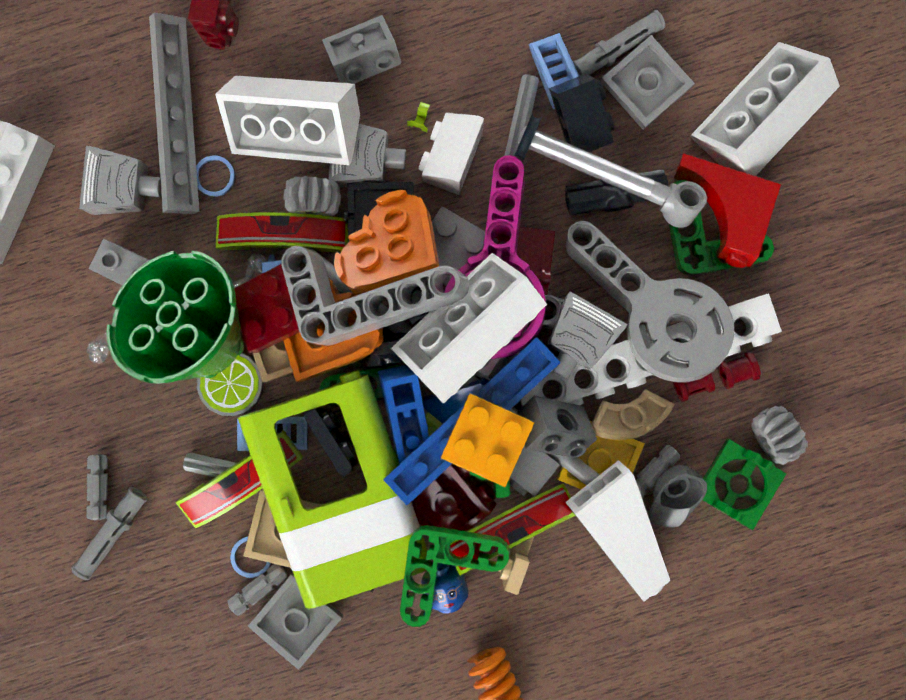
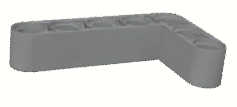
(366, 304)

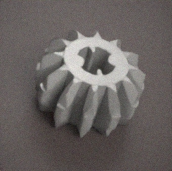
(312, 196)
(779, 435)

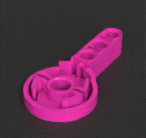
(507, 224)

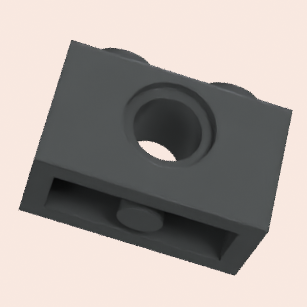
(557, 427)

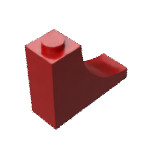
(740, 205)

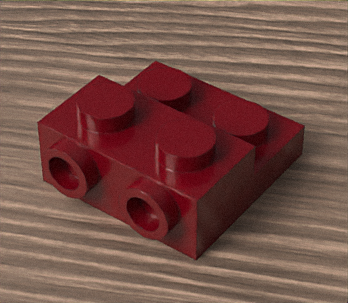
(214, 22)
(454, 500)

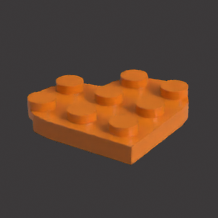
(390, 246)
(314, 360)

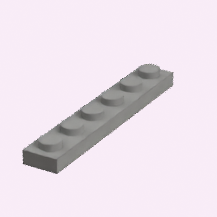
(174, 114)

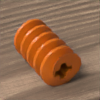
(494, 675)

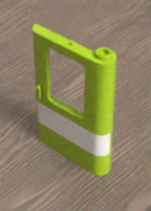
(349, 541)

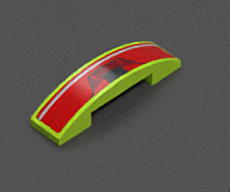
(281, 231)
(229, 487)
(520, 522)

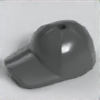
(676, 496)

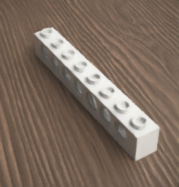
(756, 314)

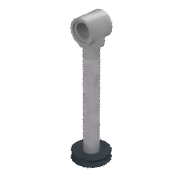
(677, 202)

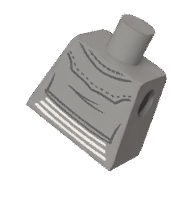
(369, 159)
(115, 183)
(582, 334)

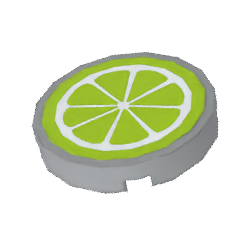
(233, 389)

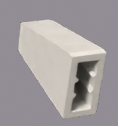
(620, 525)

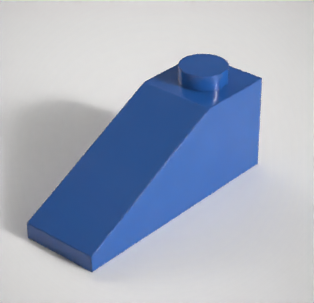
(404, 409)

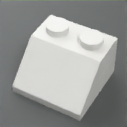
(452, 151)

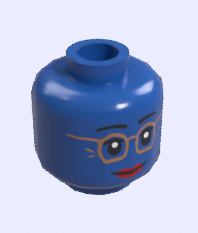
(450, 589)

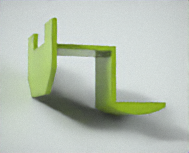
(420, 118)

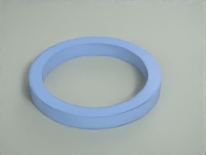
(232, 175)
(238, 569)

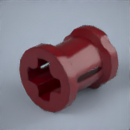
(739, 370)
(687, 389)

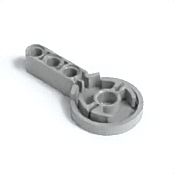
(657, 307)

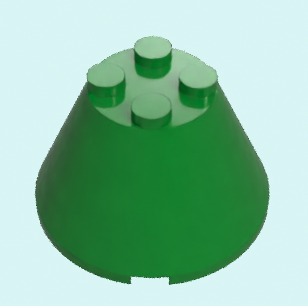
(175, 320)

